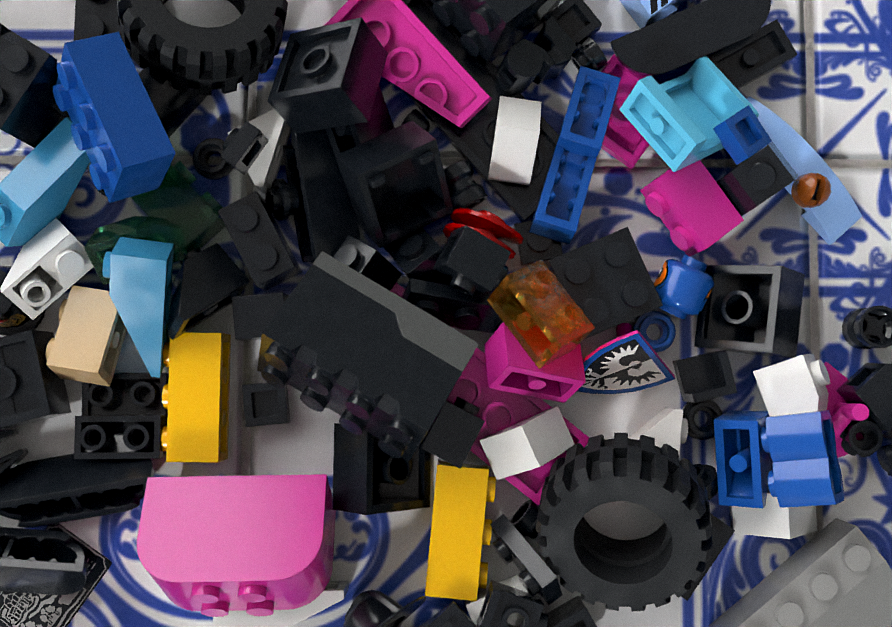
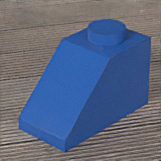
(741, 459)

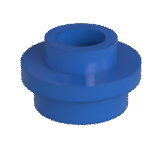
(665, 325)

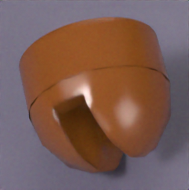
(805, 189)

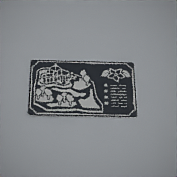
(52, 610)

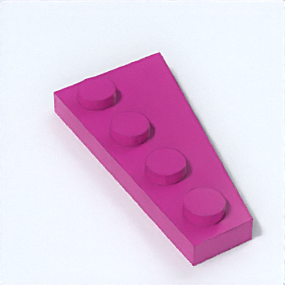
(418, 59)

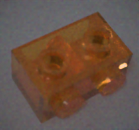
(540, 313)

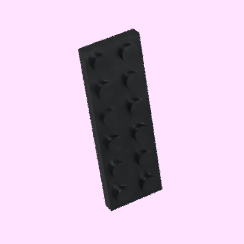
(477, 136)

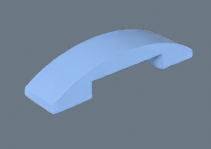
(837, 212)

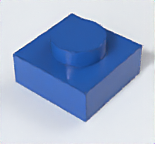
(742, 135)

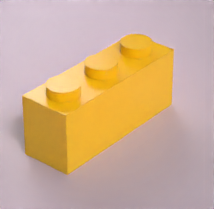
(197, 398)
(459, 531)

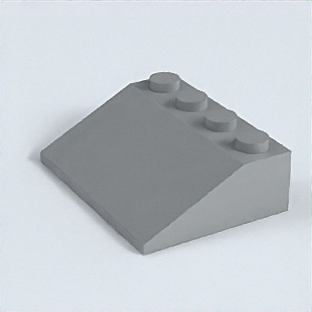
(825, 583)

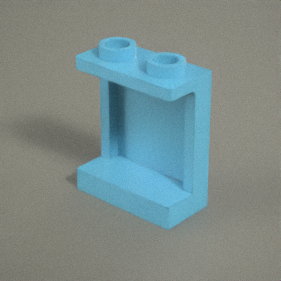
(682, 112)

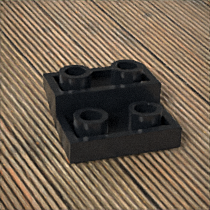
(122, 418)

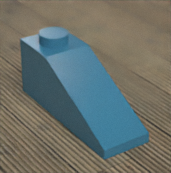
(40, 186)
(142, 294)

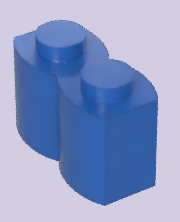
(803, 459)

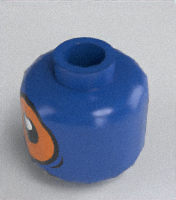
(683, 286)

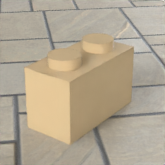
(86, 337)

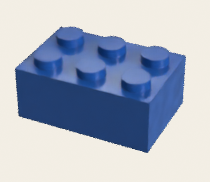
(112, 117)

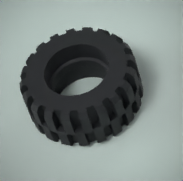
(202, 55)
(615, 569)

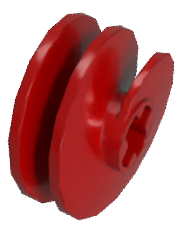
(485, 224)

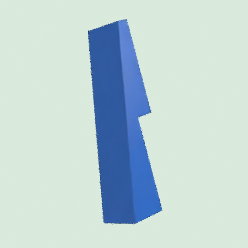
(575, 155)

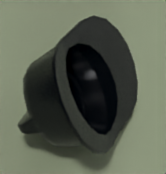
(379, 610)

